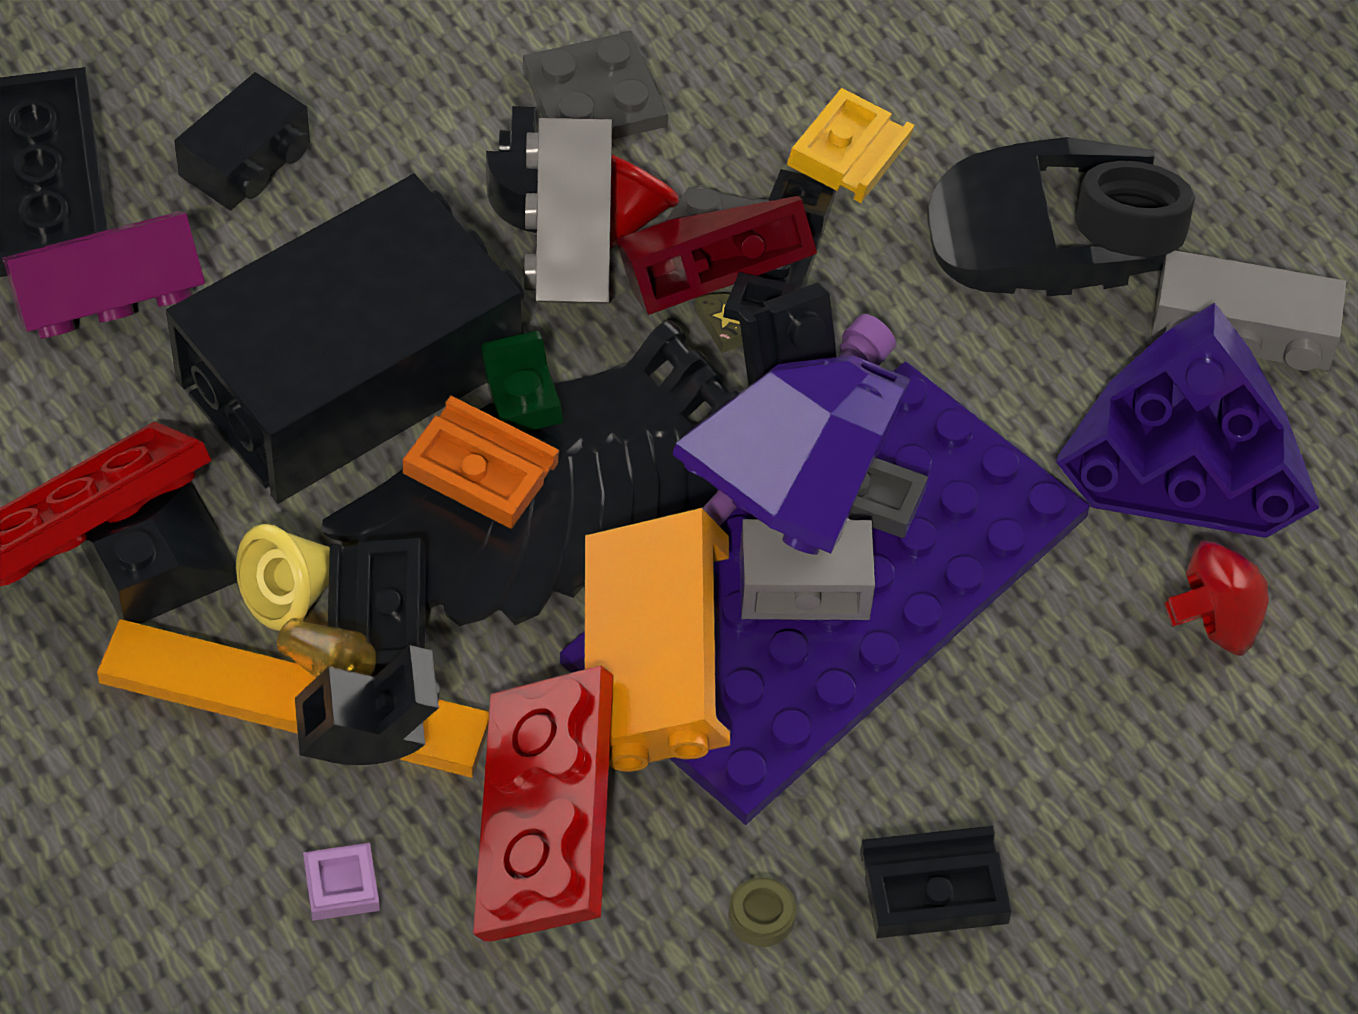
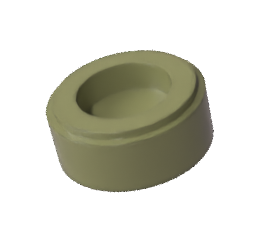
(762, 912)

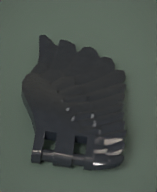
(608, 475)

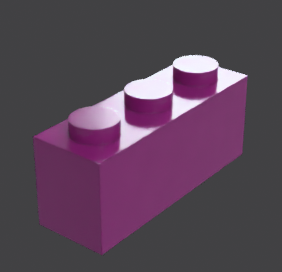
(104, 274)

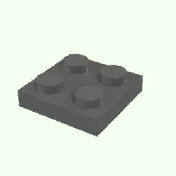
(597, 82)

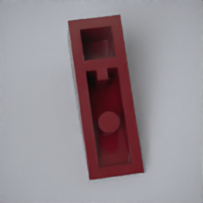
(709, 250)

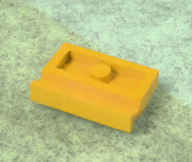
(850, 145)

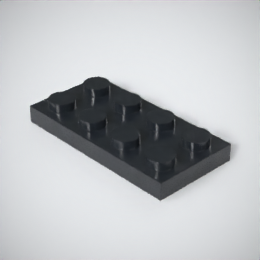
(47, 162)

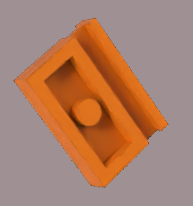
(480, 462)

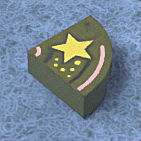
(723, 331)

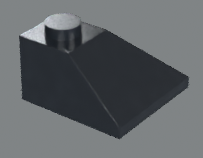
(160, 556)

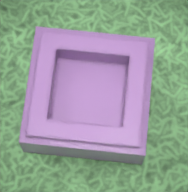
(341, 881)

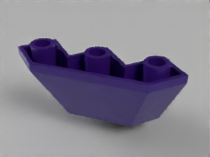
(1192, 437)
(798, 445)

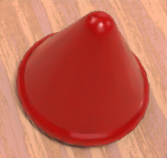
(635, 198)

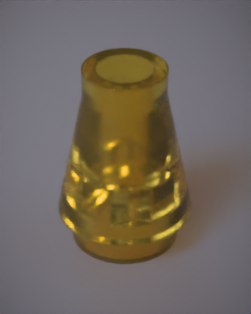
(322, 647)

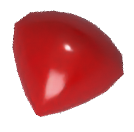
(1224, 593)

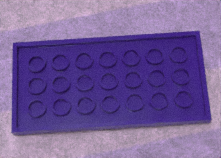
(806, 683)

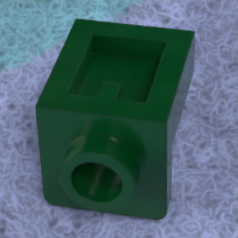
(521, 382)

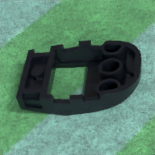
(996, 227)

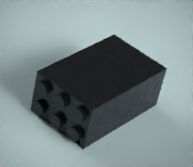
(343, 335)

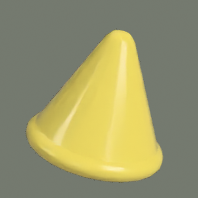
(280, 557)

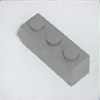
(570, 211)
(1273, 310)

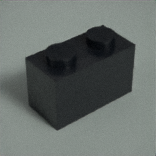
(243, 141)

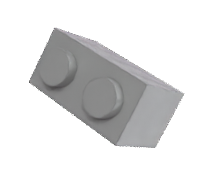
(805, 586)

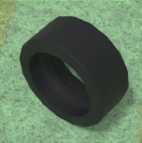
(1135, 208)

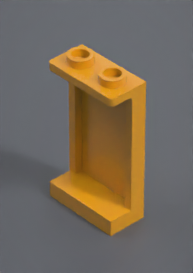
(655, 633)

